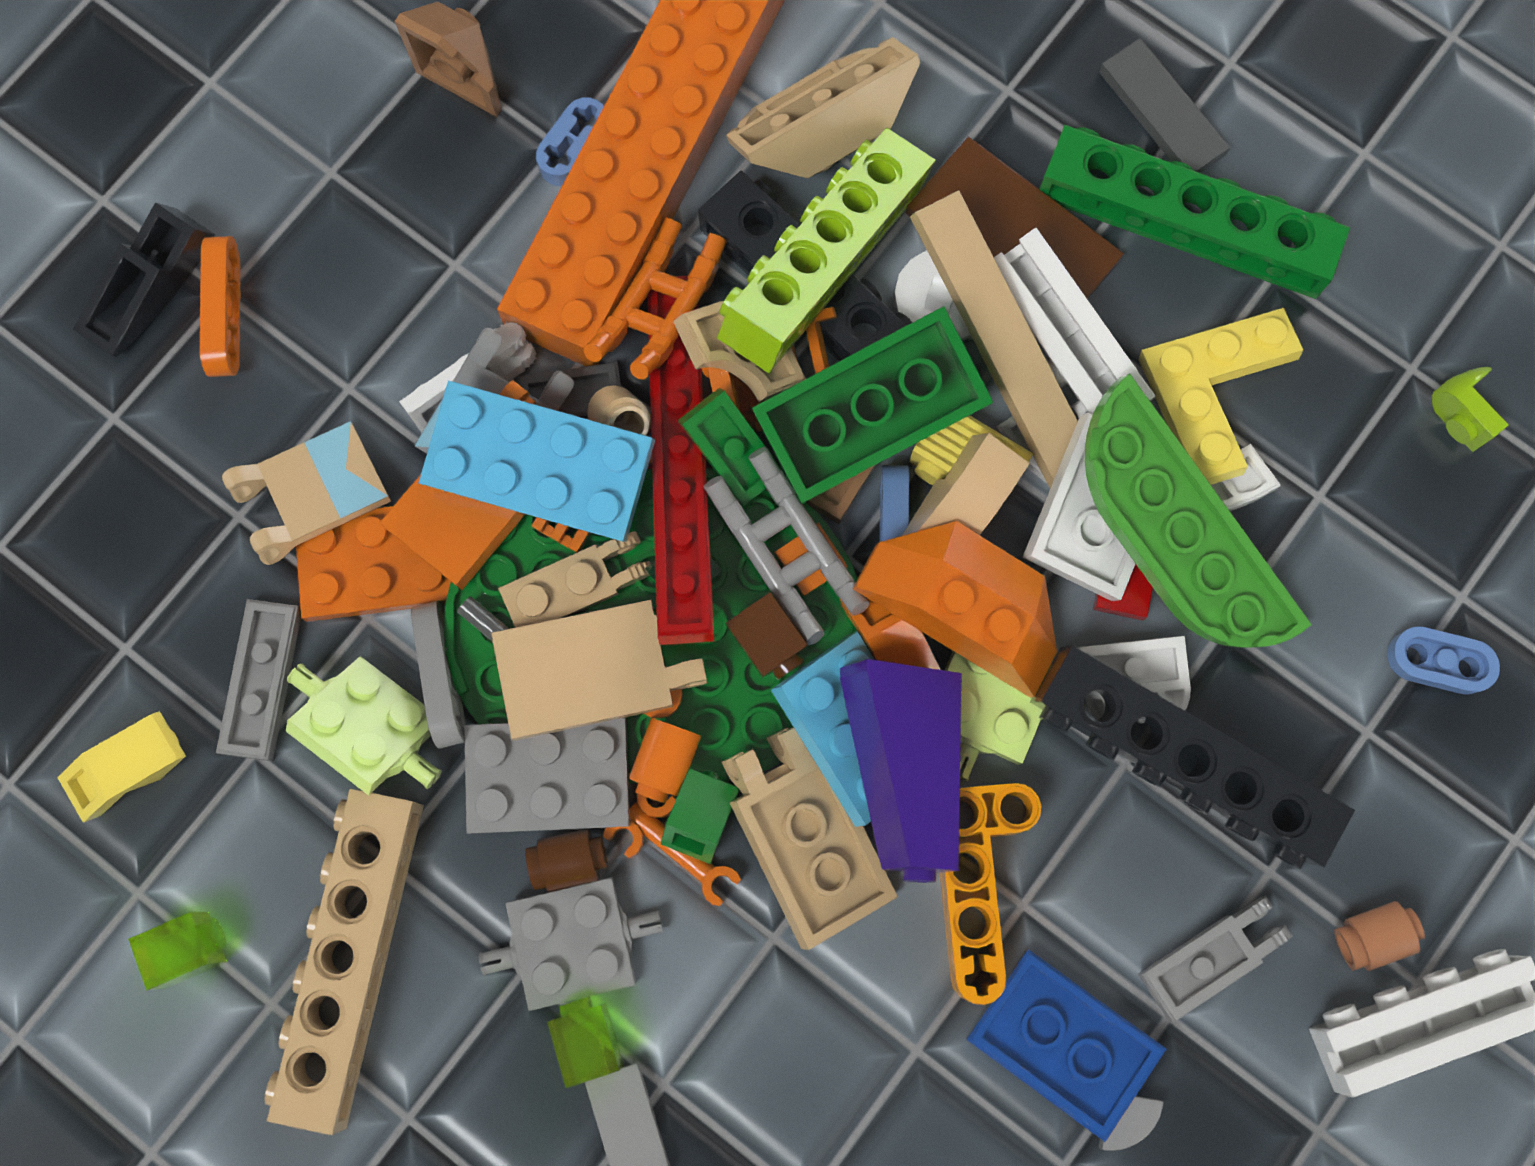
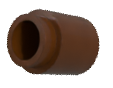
(566, 860)

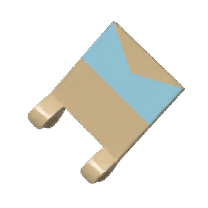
(312, 487)

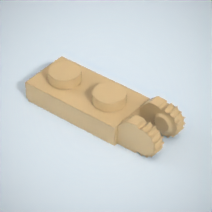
(571, 584)

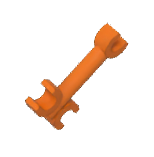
(645, 823)

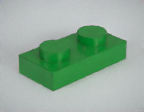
(726, 443)

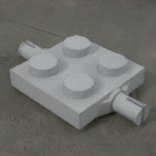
(571, 943)

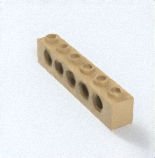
(290, 1092)

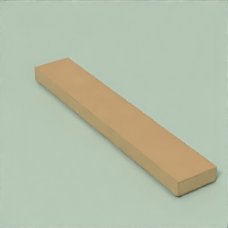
(998, 329)

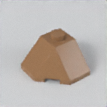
(450, 52)

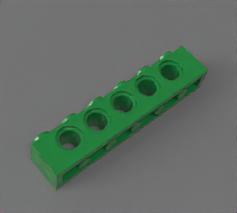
(1204, 234)

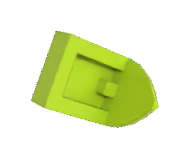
(1465, 411)

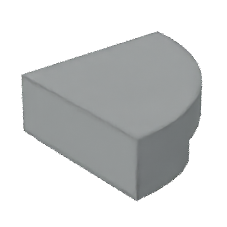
(1135, 1124)

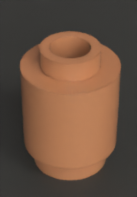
(1379, 936)

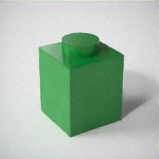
(699, 815)

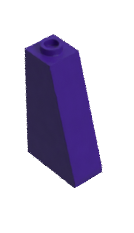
(909, 762)

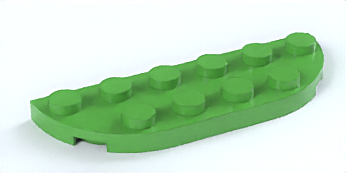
(1181, 527)

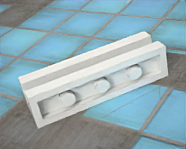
(1065, 323)
(1428, 1024)

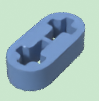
(566, 135)
(894, 501)

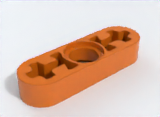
(220, 306)

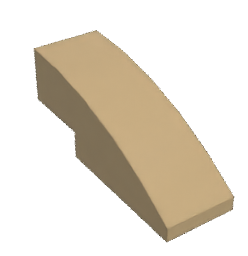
(973, 487)

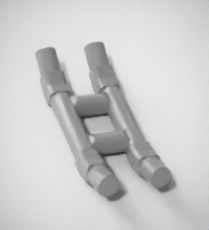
(752, 539)

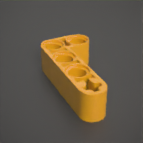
(982, 892)

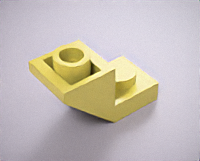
(120, 765)

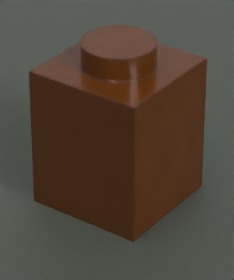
(768, 637)

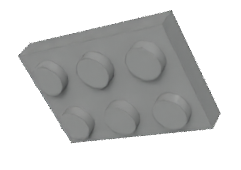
(547, 780)

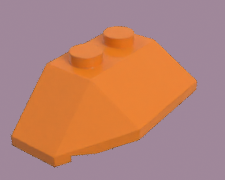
(967, 599)

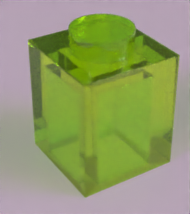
(178, 949)
(585, 1042)

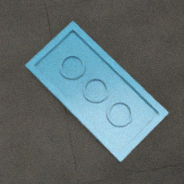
(537, 461)

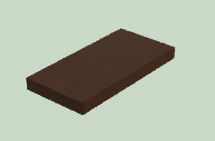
(1011, 207)

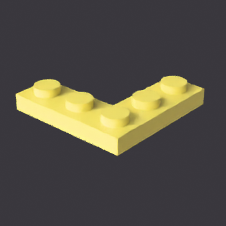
(1187, 368)

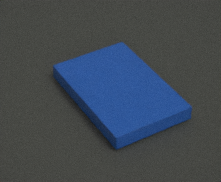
(1066, 1045)

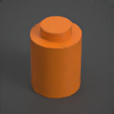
(663, 760)

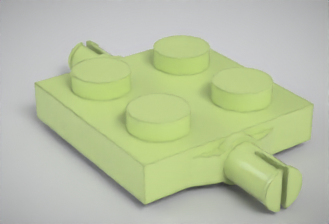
(992, 716)
(362, 725)

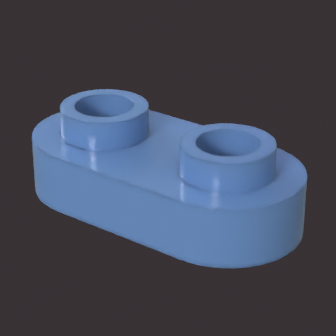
(1440, 660)

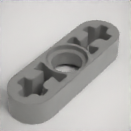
(440, 696)

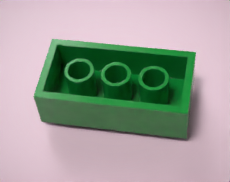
(872, 404)

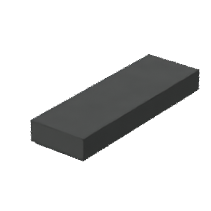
(1163, 107)

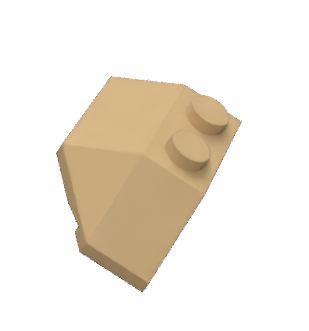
(828, 111)

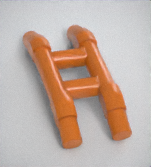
(649, 277)

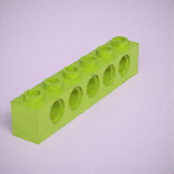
(824, 250)

